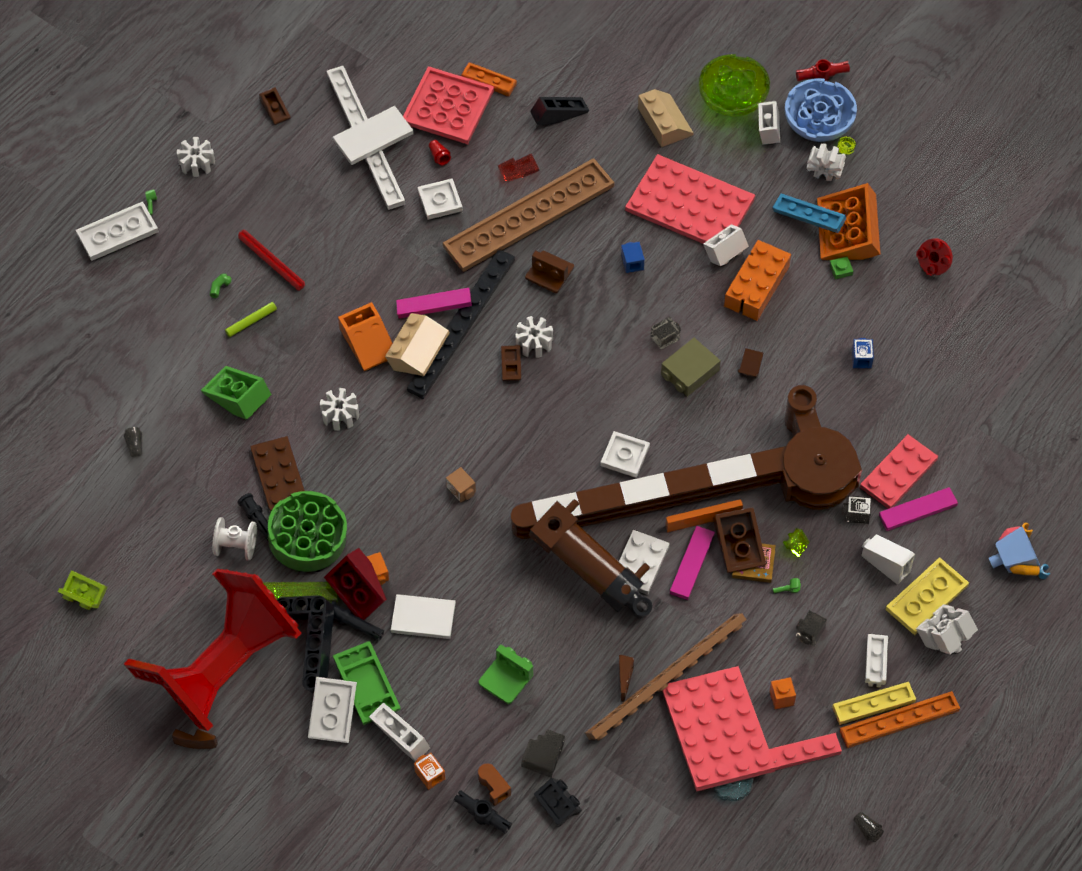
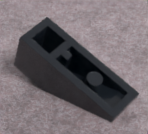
(557, 109)

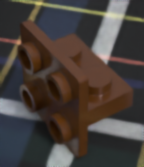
(549, 271)

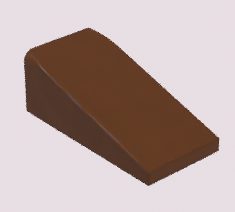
(274, 106)
(626, 667)

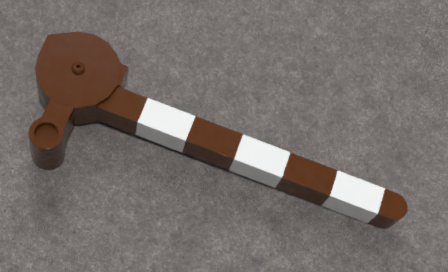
(813, 470)

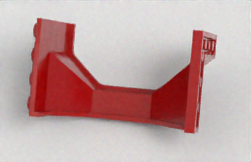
(250, 624)

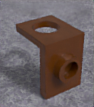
(751, 362)

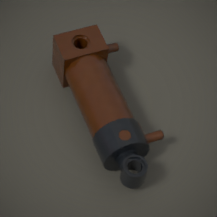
(590, 560)

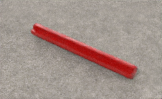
(271, 260)

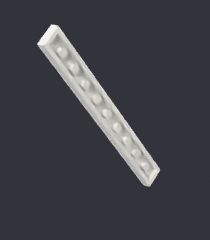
(355, 114)

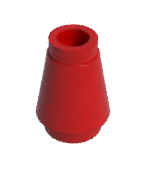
(439, 153)

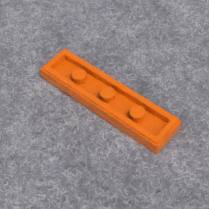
(700, 516)

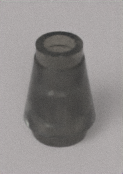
(133, 439)
(869, 828)

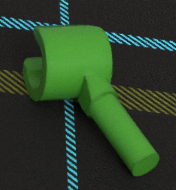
(150, 196)
(794, 586)

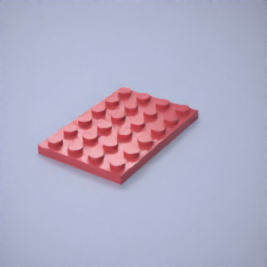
(688, 200)
(718, 728)

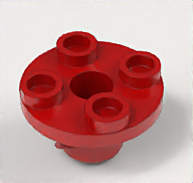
(934, 256)

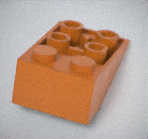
(366, 335)

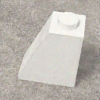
(888, 557)

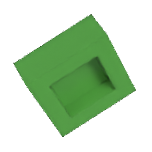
(841, 267)

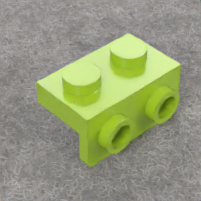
(83, 590)

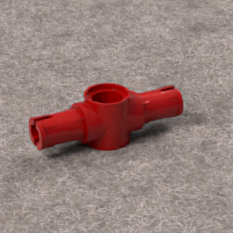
(822, 70)

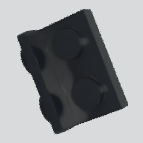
(557, 800)

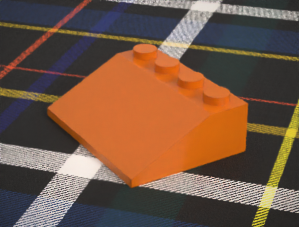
(860, 231)

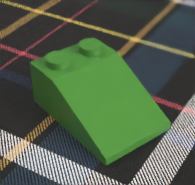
(237, 391)

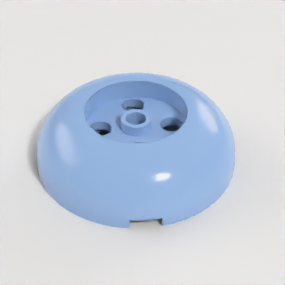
(822, 100)

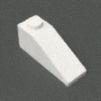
(400, 732)

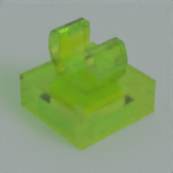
(797, 542)

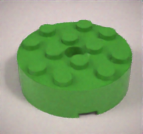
(318, 545)

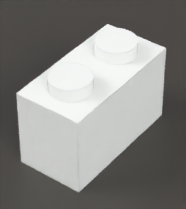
(769, 122)
(726, 245)

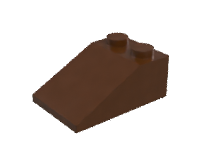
(739, 539)

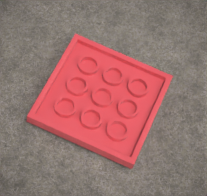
(448, 105)

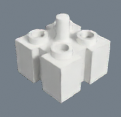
(947, 629)

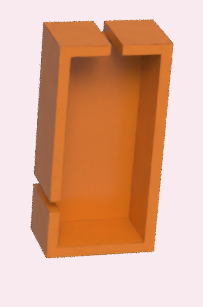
(757, 280)

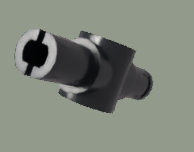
(490, 818)

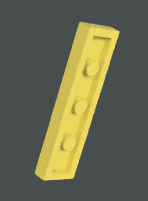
(874, 703)

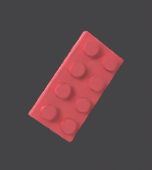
(898, 472)

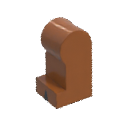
(491, 778)

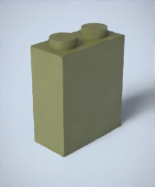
(690, 367)

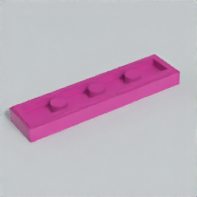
(434, 302)
(918, 509)
(692, 562)

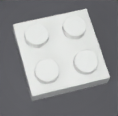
(440, 199)
(625, 454)

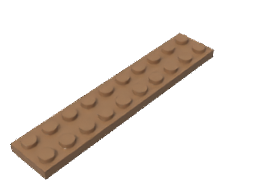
(528, 214)

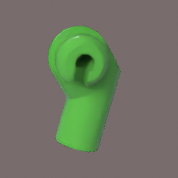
(217, 283)

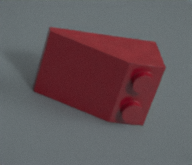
(357, 584)

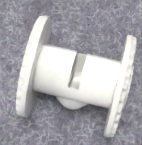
(234, 538)

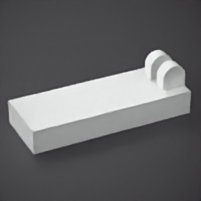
(876, 660)

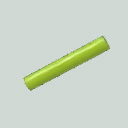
(251, 319)

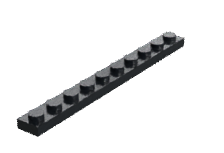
(463, 321)

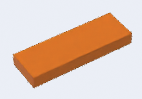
(501, 83)

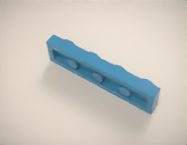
(809, 213)

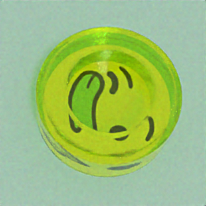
(846, 145)

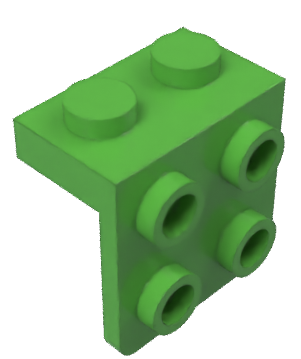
(507, 675)

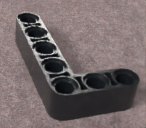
(314, 635)

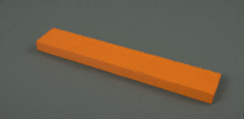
(899, 719)

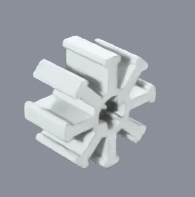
(195, 156)
(826, 162)
(534, 336)
(339, 409)

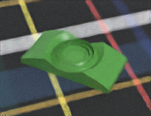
(372, 687)

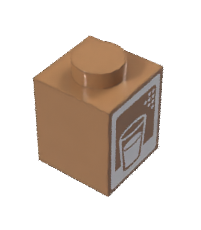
(461, 485)

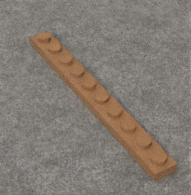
(659, 682)

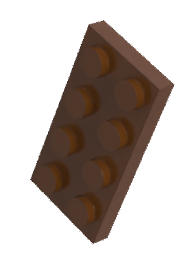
(277, 470)

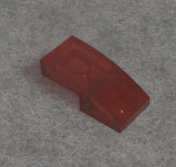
(517, 169)

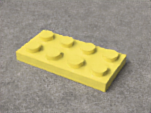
(926, 594)

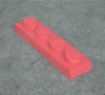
(805, 751)

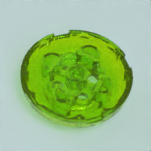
(736, 76)

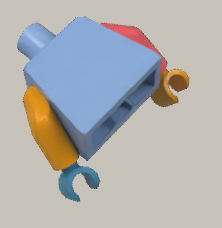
(1017, 553)

